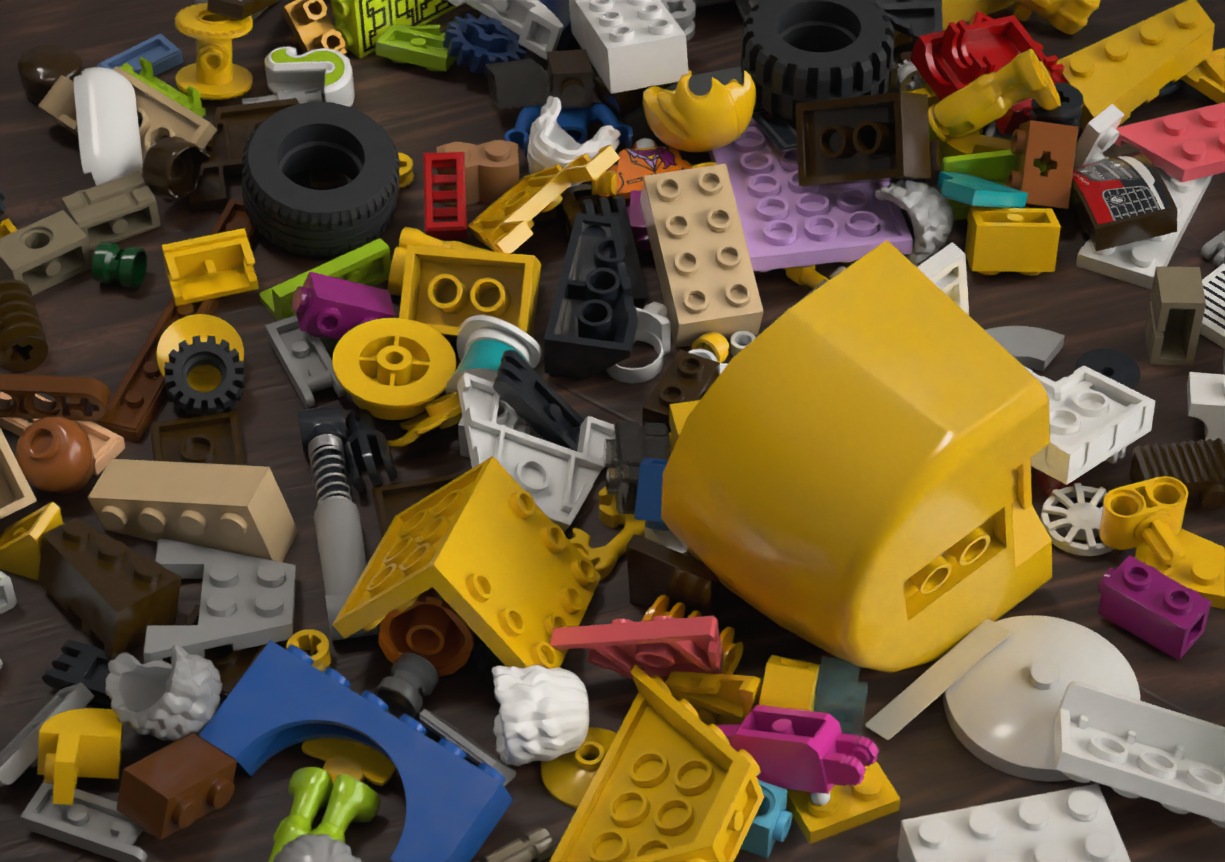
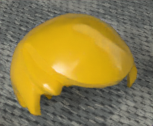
(701, 121)

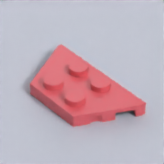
(1182, 143)
(652, 645)

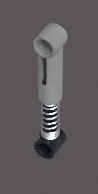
(336, 516)

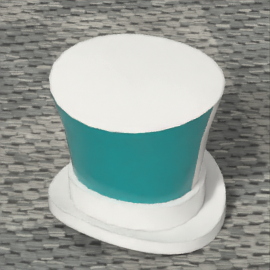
(482, 344)

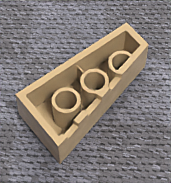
(197, 505)

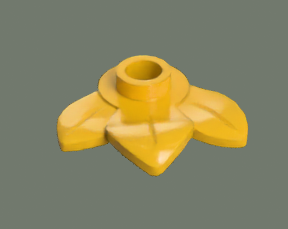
(440, 412)
(351, 759)

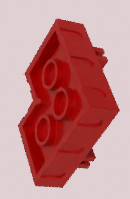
(974, 50)

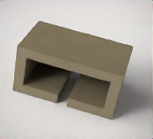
(1174, 315)

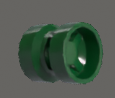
(119, 265)

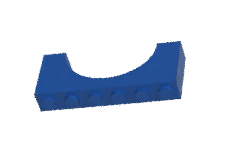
(290, 702)

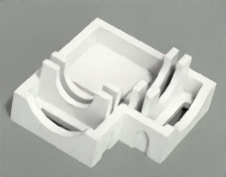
(1090, 423)

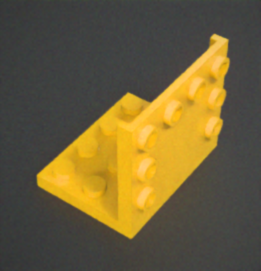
(488, 558)

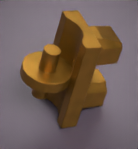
(312, 26)

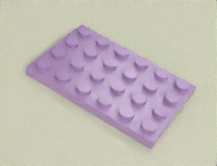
(803, 224)

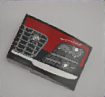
(1122, 201)

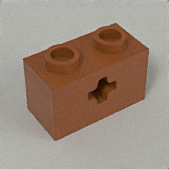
(1053, 147)

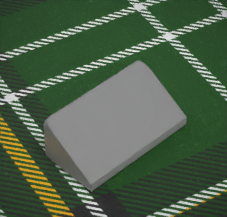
(475, 753)

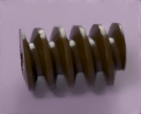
(21, 331)

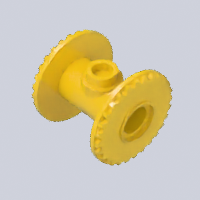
(213, 72)

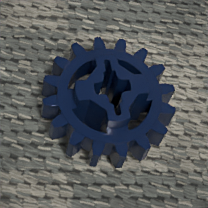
(481, 42)

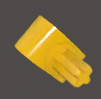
(1146, 514)

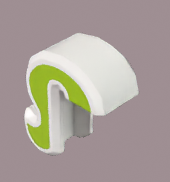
(311, 70)

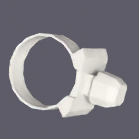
(651, 328)

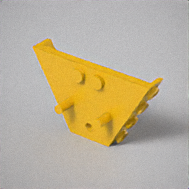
(664, 789)

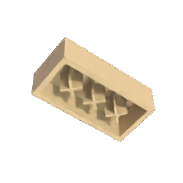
(700, 253)

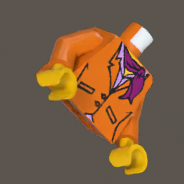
(635, 164)

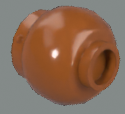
(55, 455)

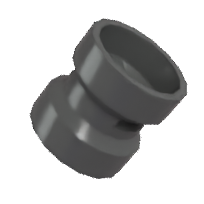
(409, 682)

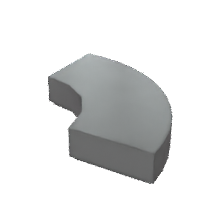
(1029, 345)

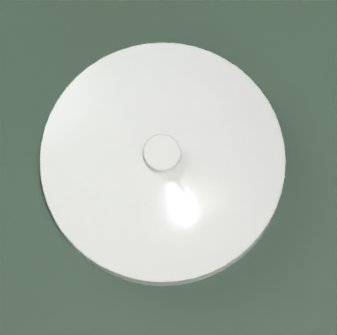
(1012, 695)

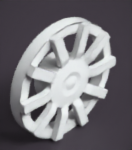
(1080, 520)

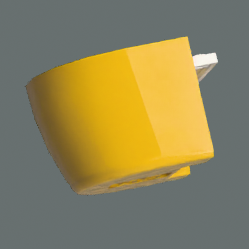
(869, 467)

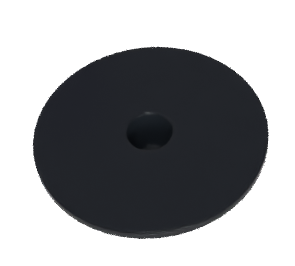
(1113, 365)

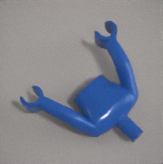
(572, 120)

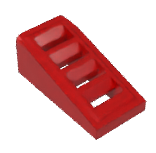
(453, 229)

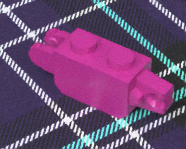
(801, 749)

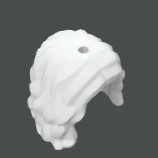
(553, 146)
(539, 713)

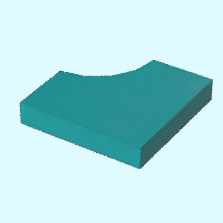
(979, 192)

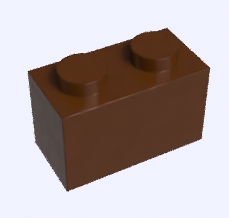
(176, 785)

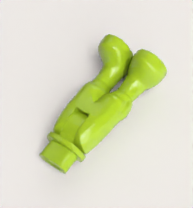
(313, 791)

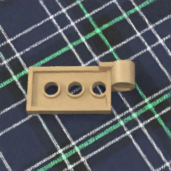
(159, 113)

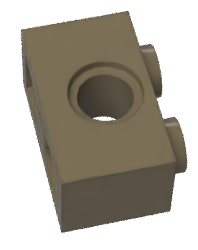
(45, 252)

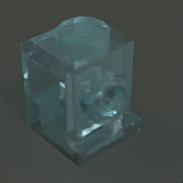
(841, 694)

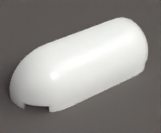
(107, 124)

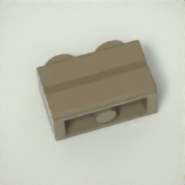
(113, 210)

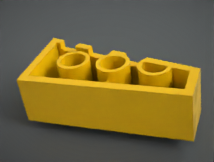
(1139, 60)

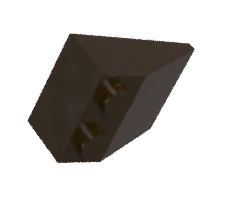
(863, 139)

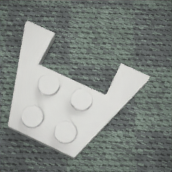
(549, 472)

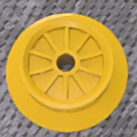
(393, 366)

